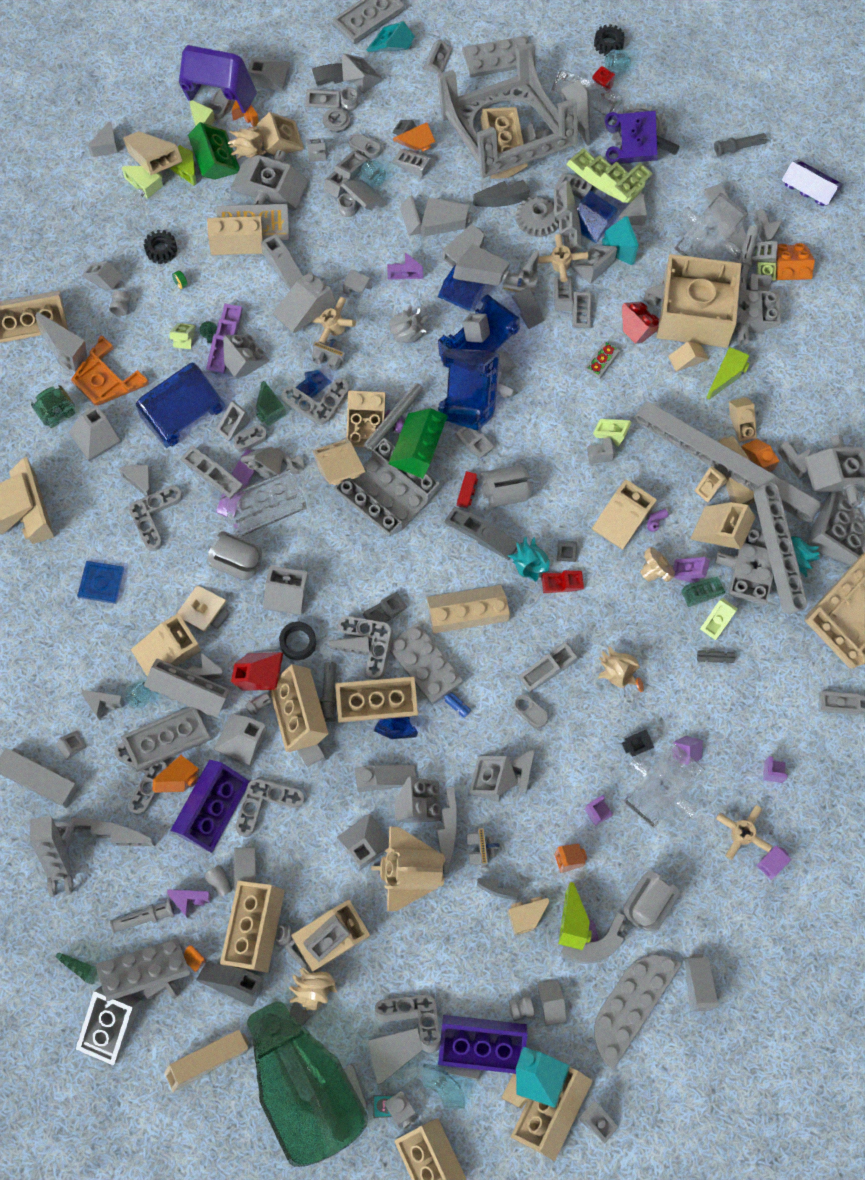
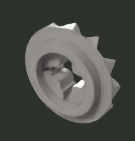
(334, 114)

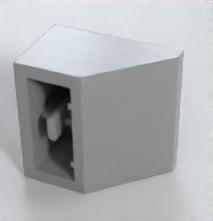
(285, 590)

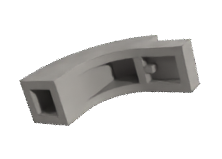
(599, 950)

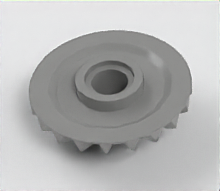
(534, 223)

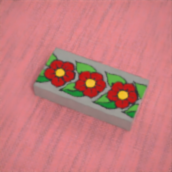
(602, 360)

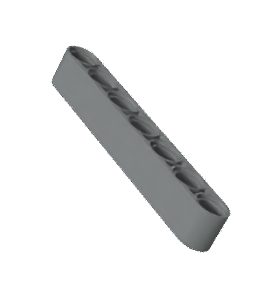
(780, 548)

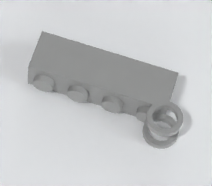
(51, 853)

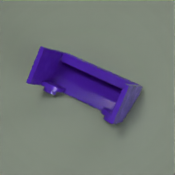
(219, 70)

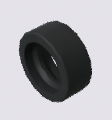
(297, 655)

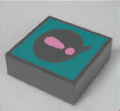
(379, 1107)

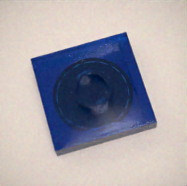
(100, 582)

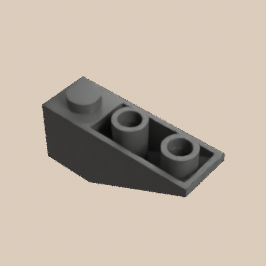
(232, 981)

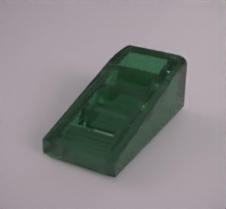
(692, 596)
(84, 971)

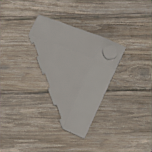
(839, 529)

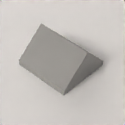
(598, 261)

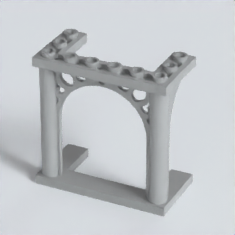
(484, 143)

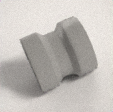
(349, 99)
(347, 205)
(119, 304)
(521, 1008)

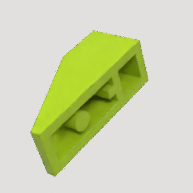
(730, 370)
(574, 922)

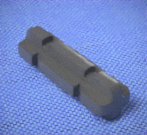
(715, 656)

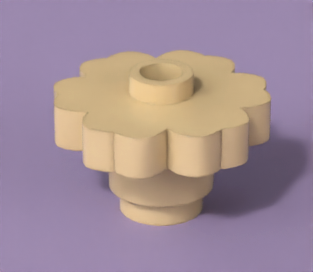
(656, 566)

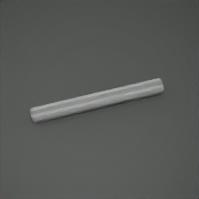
(393, 417)

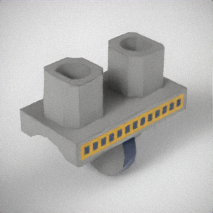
(518, 282)
(329, 351)
(480, 857)

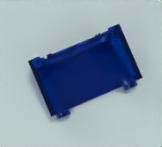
(501, 325)
(470, 387)
(178, 403)

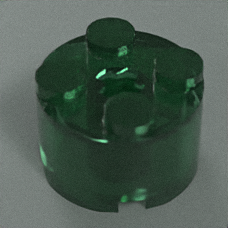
(53, 406)

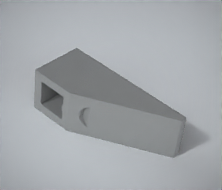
(281, 260)

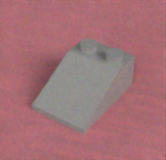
(580, 93)
(304, 302)
(65, 345)
(107, 1026)

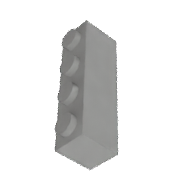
(186, 687)
(37, 778)

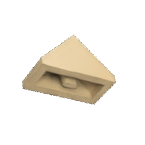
(687, 356)

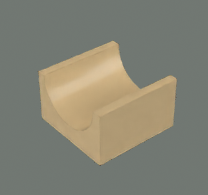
(699, 300)

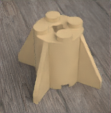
(409, 869)

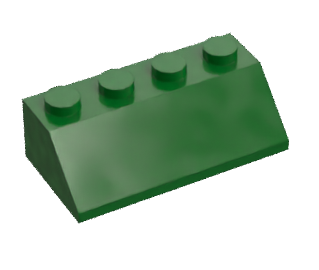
(418, 441)

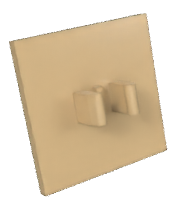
(201, 608)

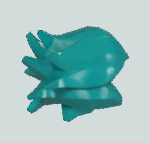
(804, 554)
(530, 560)

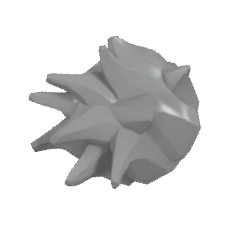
(408, 326)

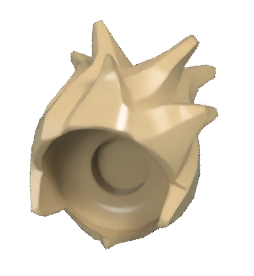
(248, 142)
(619, 668)
(312, 989)

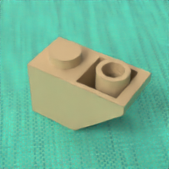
(743, 418)
(526, 917)

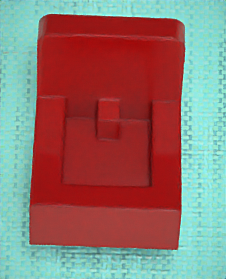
(604, 77)

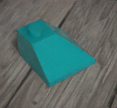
(392, 38)
(623, 237)
(540, 1077)

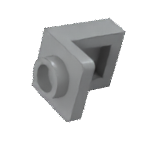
(502, 389)
(152, 992)
(401, 1110)

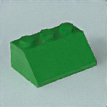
(213, 151)

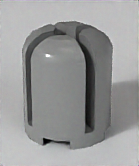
(506, 486)
(235, 556)
(650, 902)

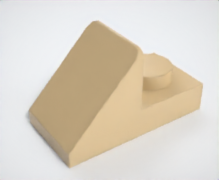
(710, 484)

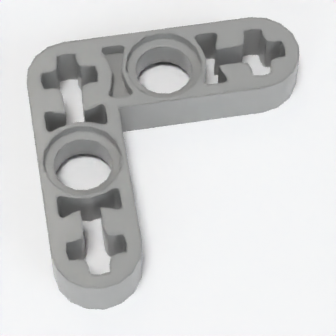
(315, 407)
(148, 510)
(377, 640)
(148, 771)
(258, 799)
(422, 1013)

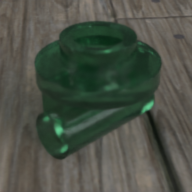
(208, 330)

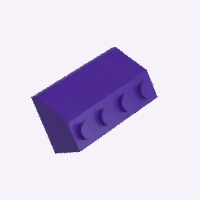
(210, 805)
(481, 1043)

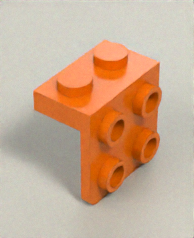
(794, 262)

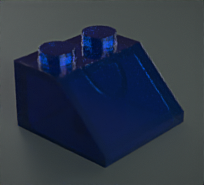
(595, 216)
(461, 292)

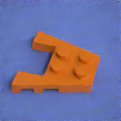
(99, 382)

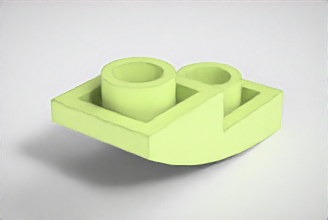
(766, 268)

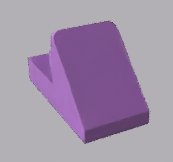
(409, 270)
(691, 569)
(183, 898)

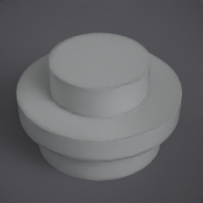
(283, 934)

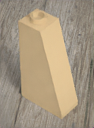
(152, 152)
(736, 491)
(206, 1060)

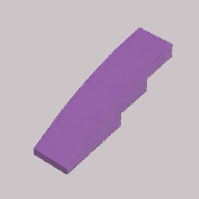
(226, 326)

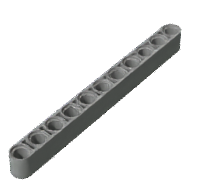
(724, 459)

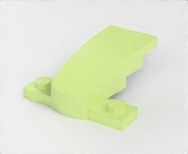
(610, 178)

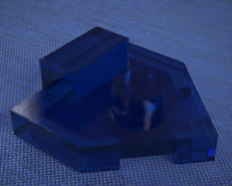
(396, 728)

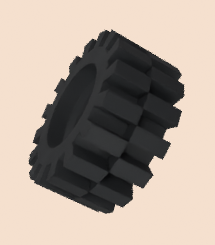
(608, 32)
(157, 238)

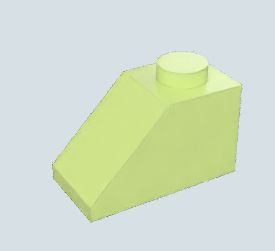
(142, 179)

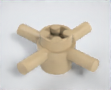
(561, 258)
(333, 321)
(736, 832)

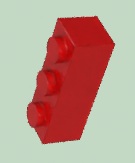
(467, 490)

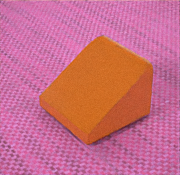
(194, 958)

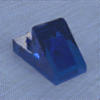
(314, 383)

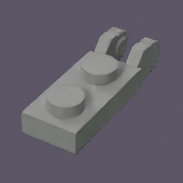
(841, 703)

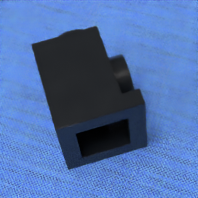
(644, 742)

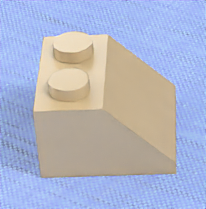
(280, 134)

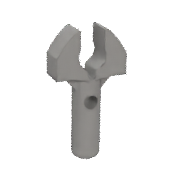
(287, 459)

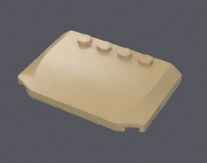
(841, 616)

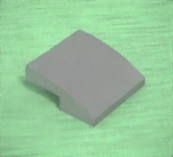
(364, 194)

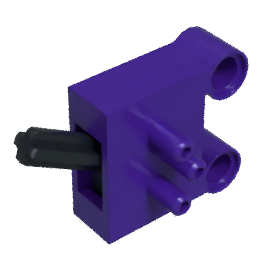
(638, 138)

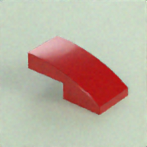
(562, 582)

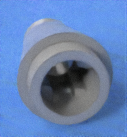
(218, 880)

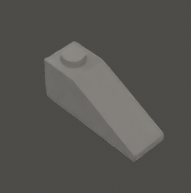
(382, 776)

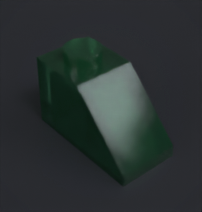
(268, 406)

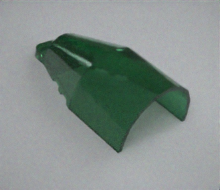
(303, 1089)

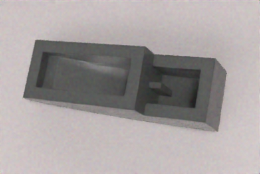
(502, 195)

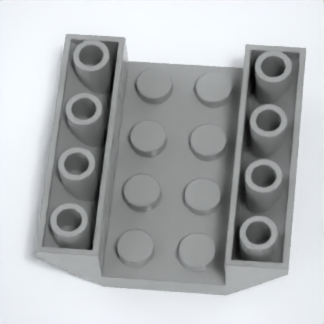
(386, 493)

